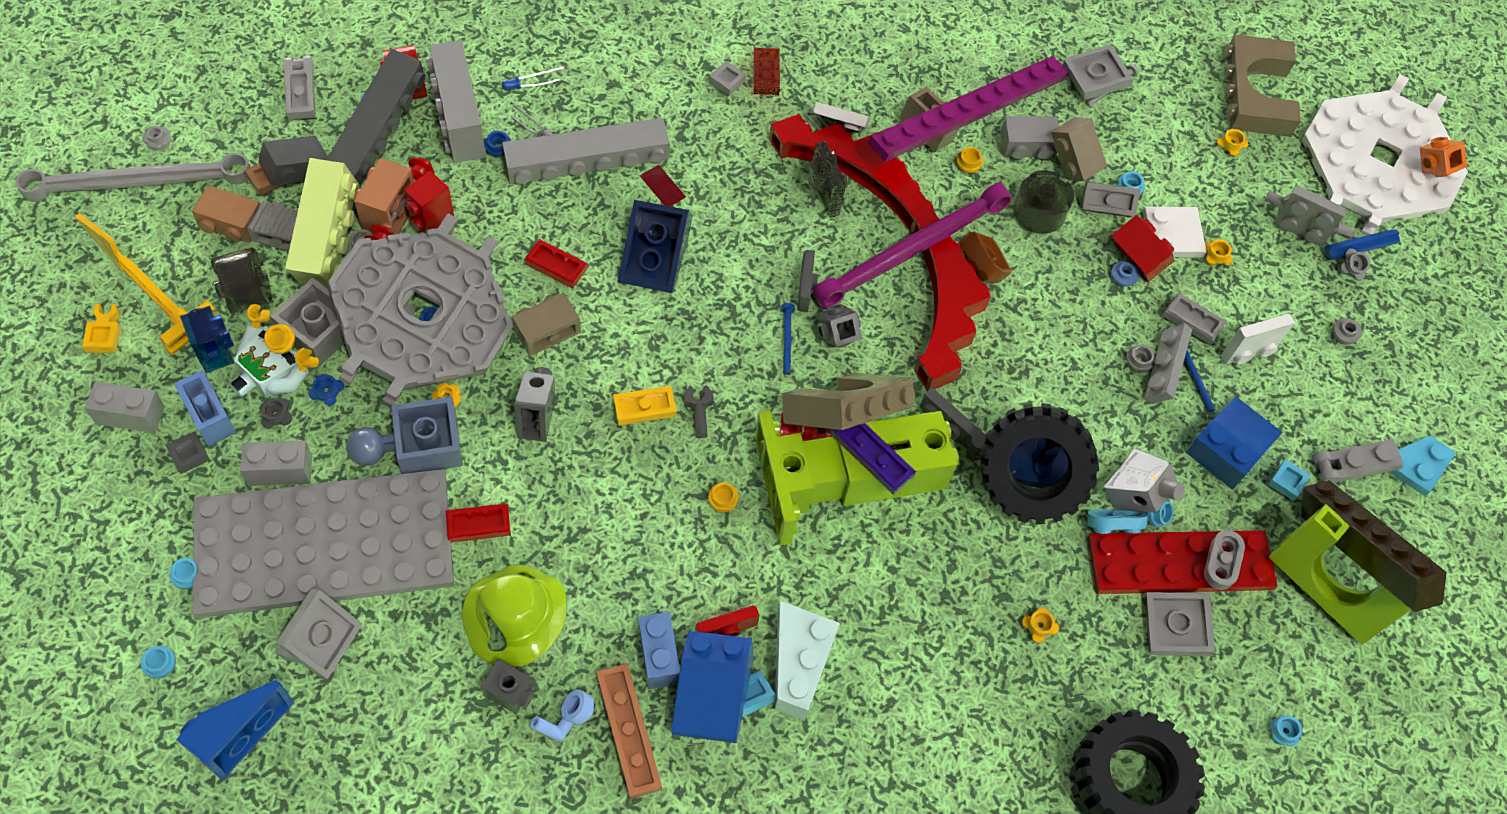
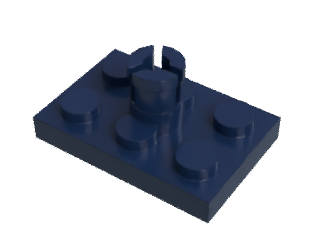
(1038, 462)

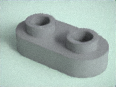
(1224, 562)

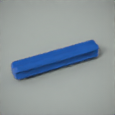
(1362, 244)

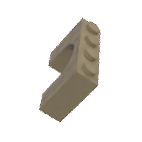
(1247, 107)
(857, 401)

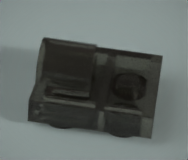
(827, 179)

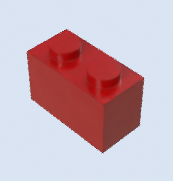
(428, 202)
(1143, 247)

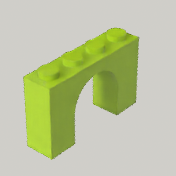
(1301, 558)

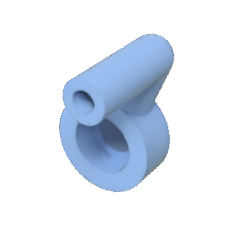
(575, 710)

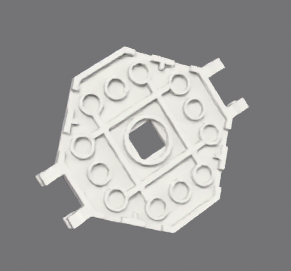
(1341, 150)

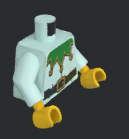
(263, 368)

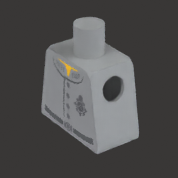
(1143, 483)

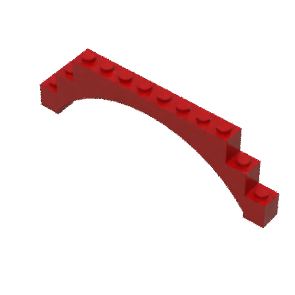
(954, 281)

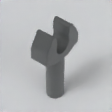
(699, 407)

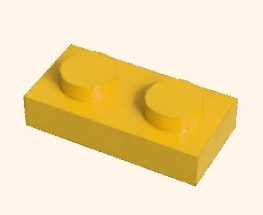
(644, 405)

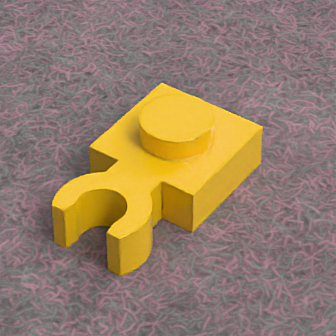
(104, 333)

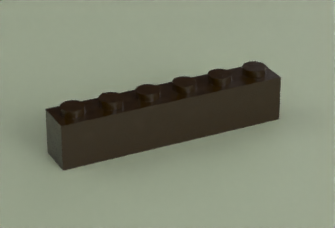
(1379, 549)

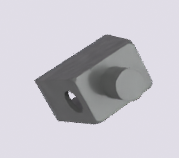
(535, 393)

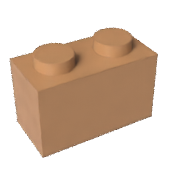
(225, 213)

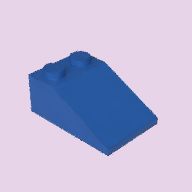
(1233, 442)
(712, 686)
(232, 729)

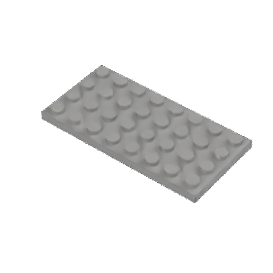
(328, 536)

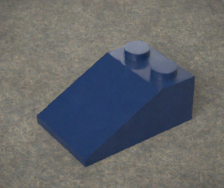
(655, 246)

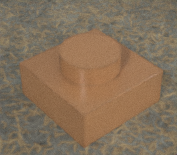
(259, 180)

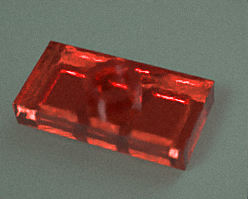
(766, 71)

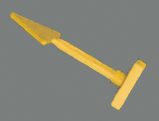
(176, 336)

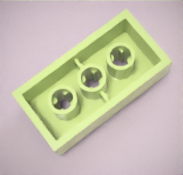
(322, 222)

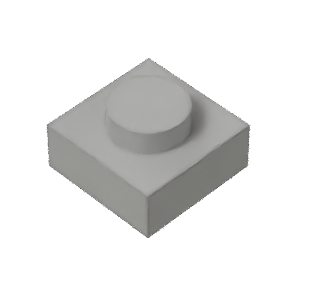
(727, 78)

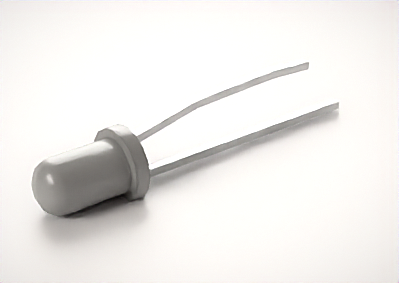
(542, 132)

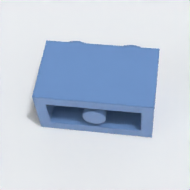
(205, 408)
(659, 650)

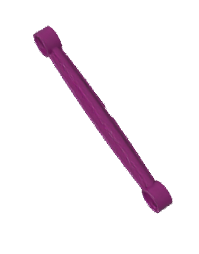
(833, 291)

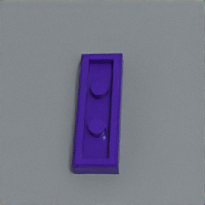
(875, 456)

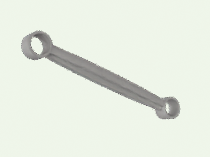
(131, 177)

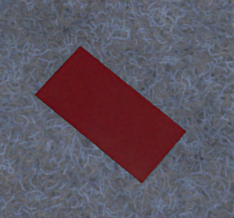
(662, 186)

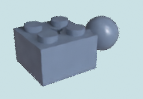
(422, 437)

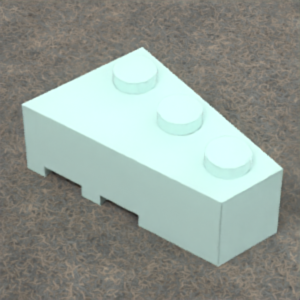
(801, 656)

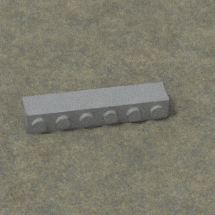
(586, 151)

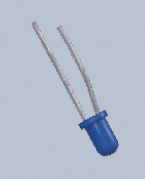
(515, 83)

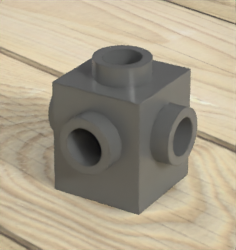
(839, 325)

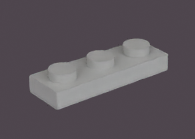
(1168, 364)

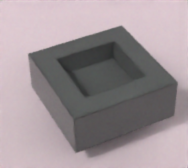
(187, 452)

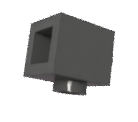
(508, 687)

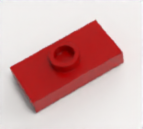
(556, 263)
(478, 523)
(731, 622)

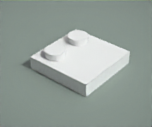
(852, 120)
(1180, 227)
(1257, 340)

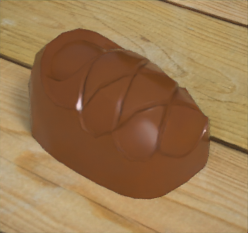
(985, 256)

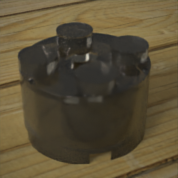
(1043, 202)
(241, 279)

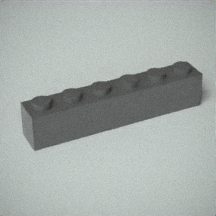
(378, 114)

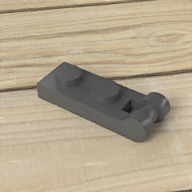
(961, 428)

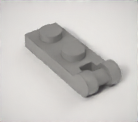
(299, 88)
(1359, 461)

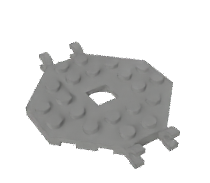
(379, 334)

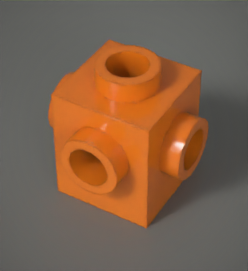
(1443, 157)

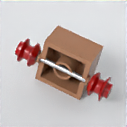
(383, 199)

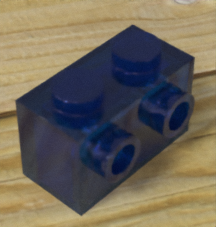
(208, 338)

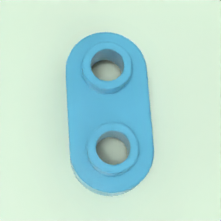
(1117, 519)

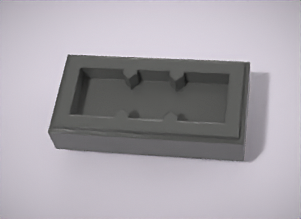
(808, 281)

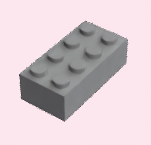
(455, 101)

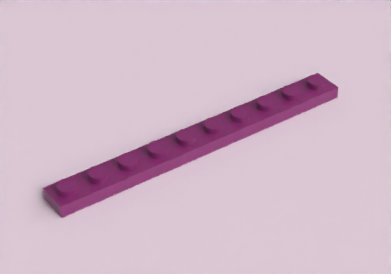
(967, 108)

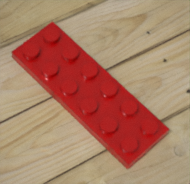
(1173, 562)

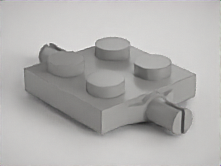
(1309, 215)

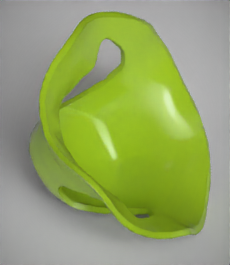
(523, 608)

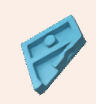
(1423, 464)

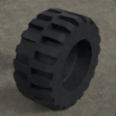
(1039, 502)
(1150, 738)

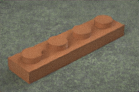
(629, 731)

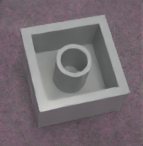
(312, 320)

